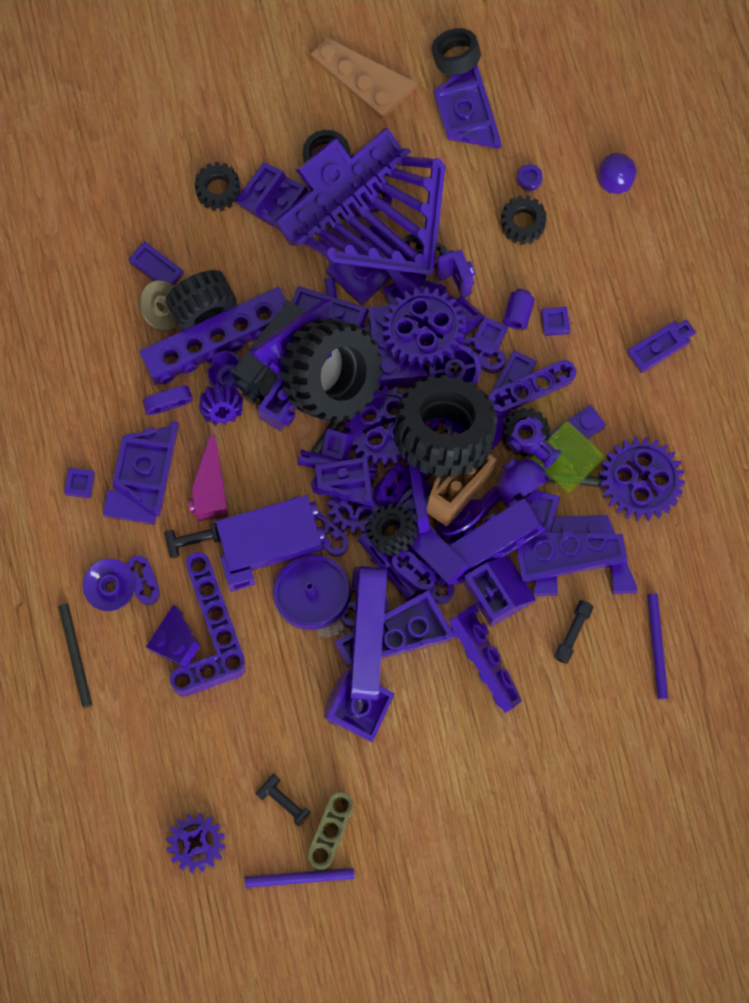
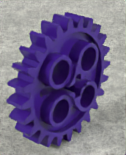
(410, 344)
(380, 407)
(660, 466)

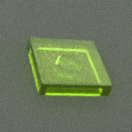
(577, 458)

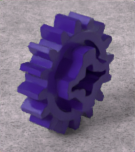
(346, 507)
(206, 849)

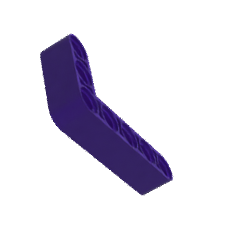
(216, 629)
(368, 631)

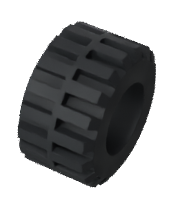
(200, 298)

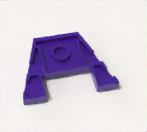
(621, 575)

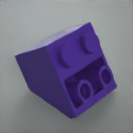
(498, 590)

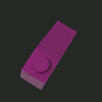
(208, 487)

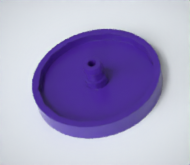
(312, 592)

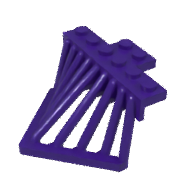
(340, 181)

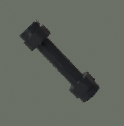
(565, 650)

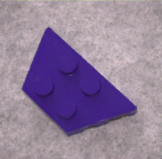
(467, 110)
(273, 348)
(145, 466)

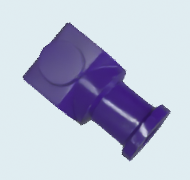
(534, 445)

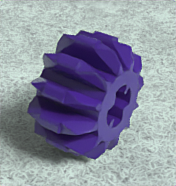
(221, 404)

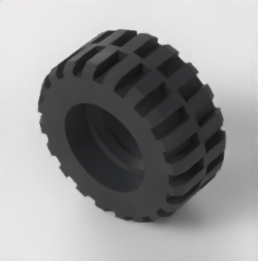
(357, 376)
(450, 400)

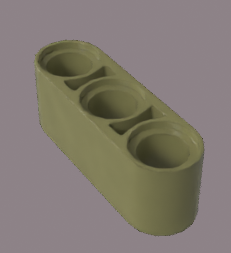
(330, 817)

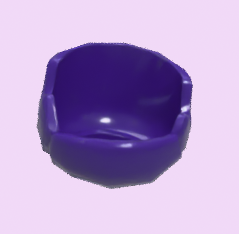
(616, 173)
(221, 367)

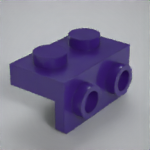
(455, 265)

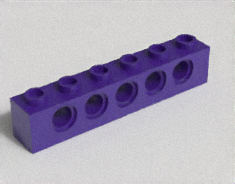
(202, 335)

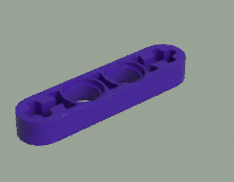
(529, 384)

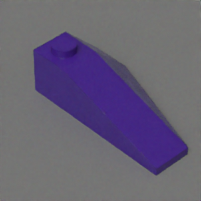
(409, 281)

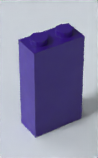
(271, 535)

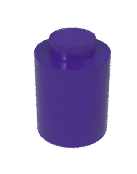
(518, 309)

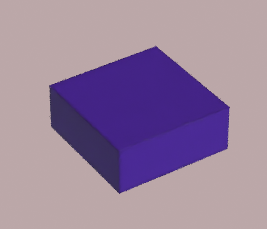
(555, 321)
(491, 332)
(337, 444)
(79, 483)

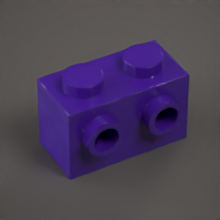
(276, 408)

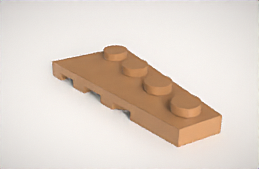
(364, 78)

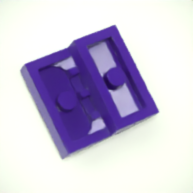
(270, 194)

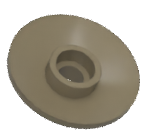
(154, 295)

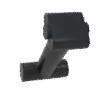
(174, 543)
(269, 788)

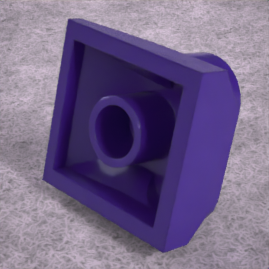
(356, 715)

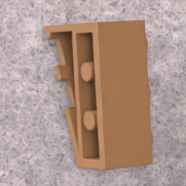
(454, 493)

